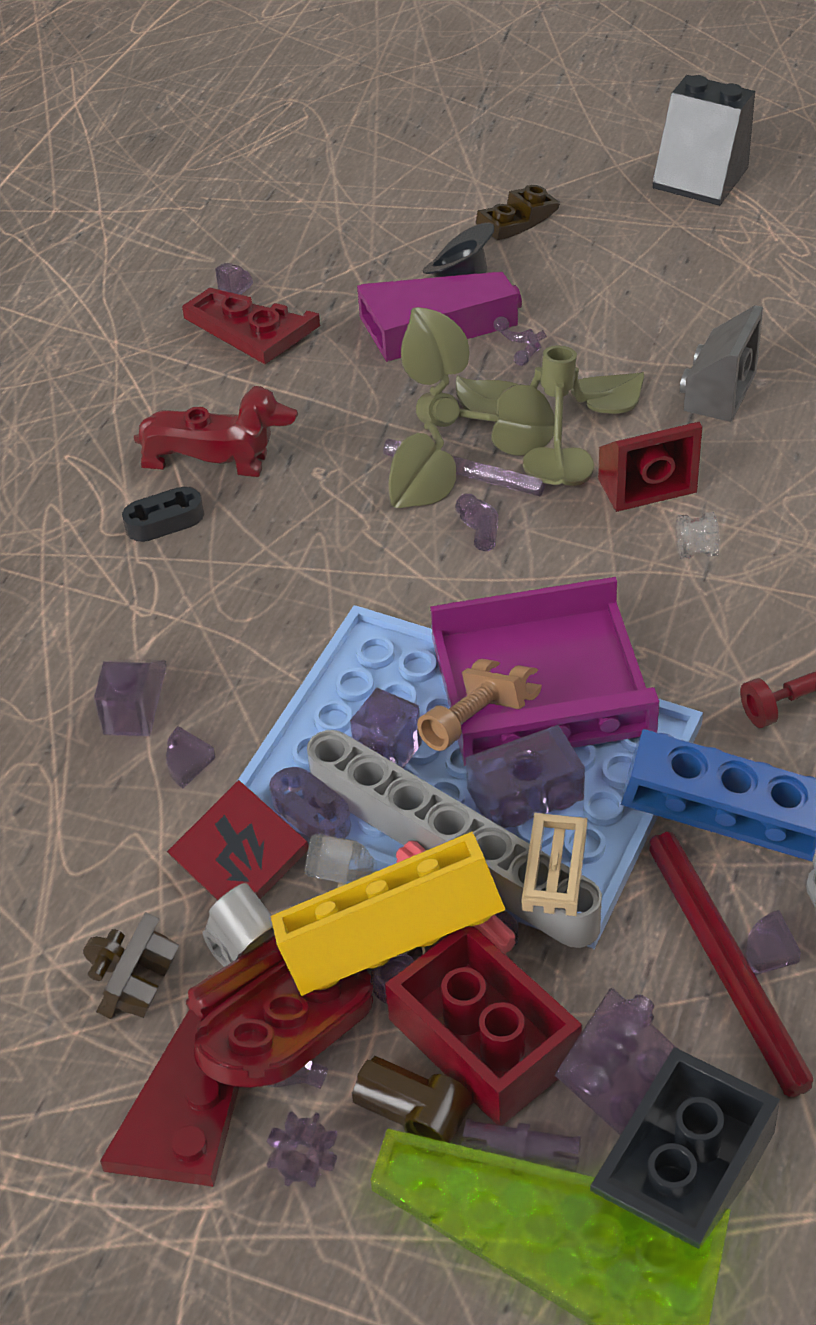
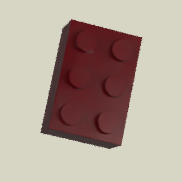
(482, 1022)

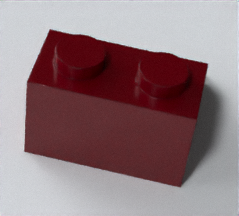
(651, 466)

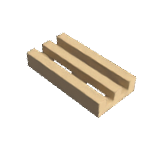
(551, 898)

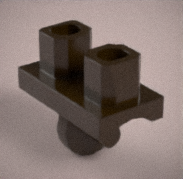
(125, 988)

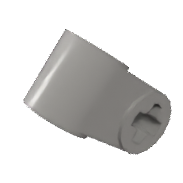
(237, 924)

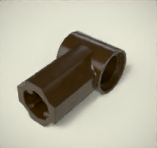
(419, 1104)

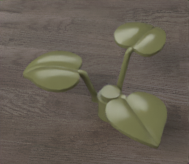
(430, 352)
(557, 376)

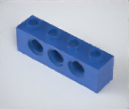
(723, 794)

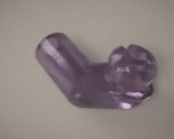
(481, 518)

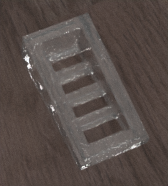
(338, 859)

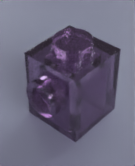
(388, 726)

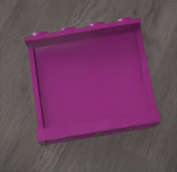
(581, 657)

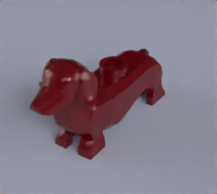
(215, 436)

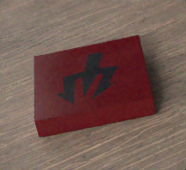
(239, 844)

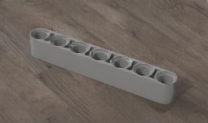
(419, 812)

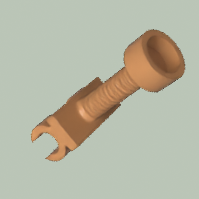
(442, 725)

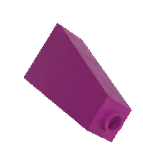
(468, 300)

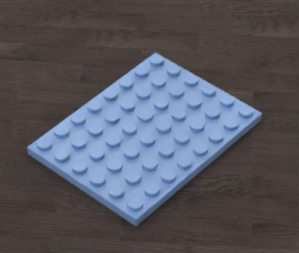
(401, 659)

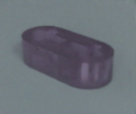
(316, 799)

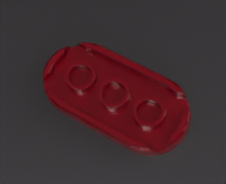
(273, 1030)

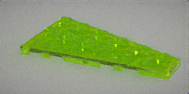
(552, 1233)

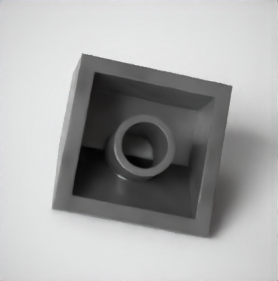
(724, 367)

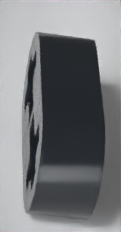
(163, 514)

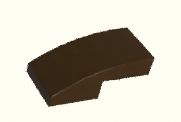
(523, 211)

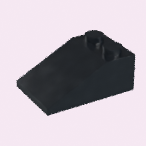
(688, 1148)

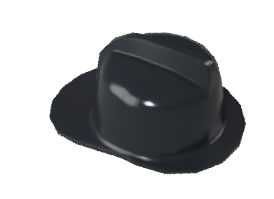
(463, 253)

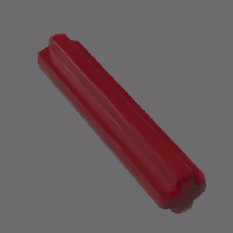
(232, 977)

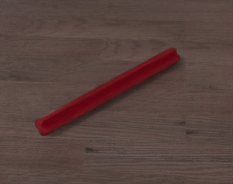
(731, 966)

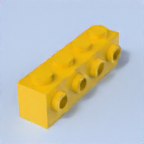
(386, 914)

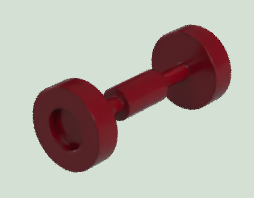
(761, 703)

